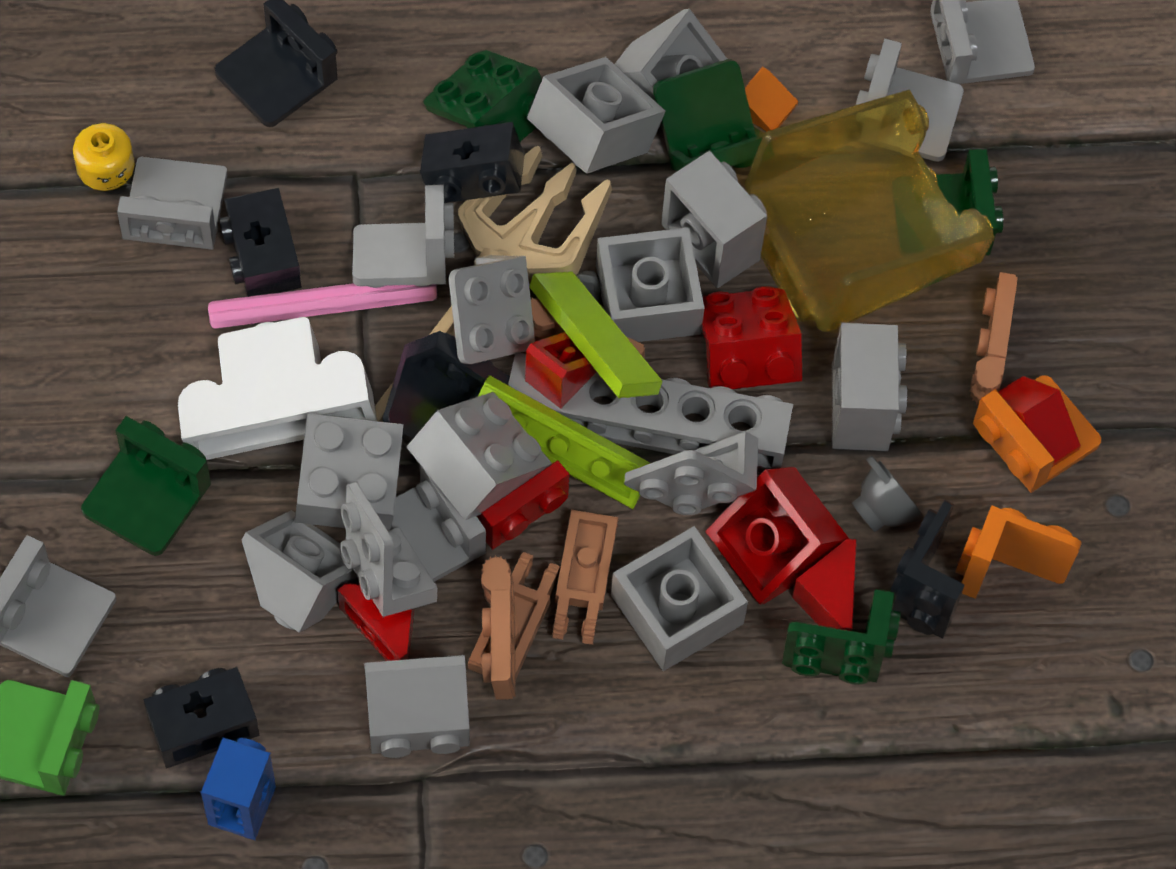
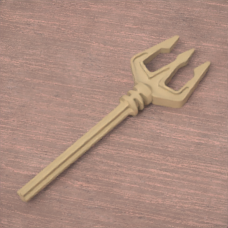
(524, 231)

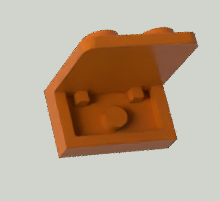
(1018, 445)
(1018, 543)

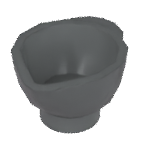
(884, 499)

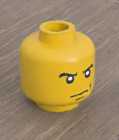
(103, 156)

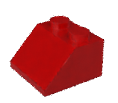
(775, 533)

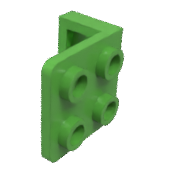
(44, 734)

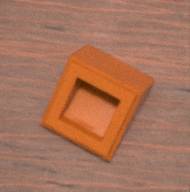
(769, 100)

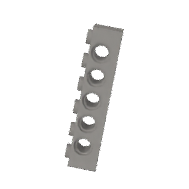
(668, 428)

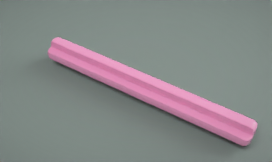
(313, 303)

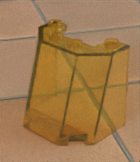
(858, 212)

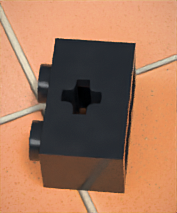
(474, 162)
(263, 220)
(184, 735)

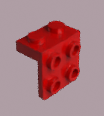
(751, 339)
(525, 504)

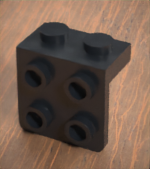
(279, 65)
(433, 379)
(922, 593)

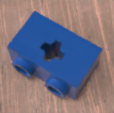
(239, 787)

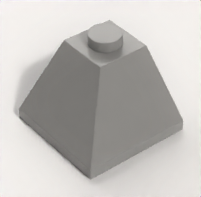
(668, 51)
(295, 570)

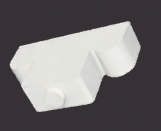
(269, 387)

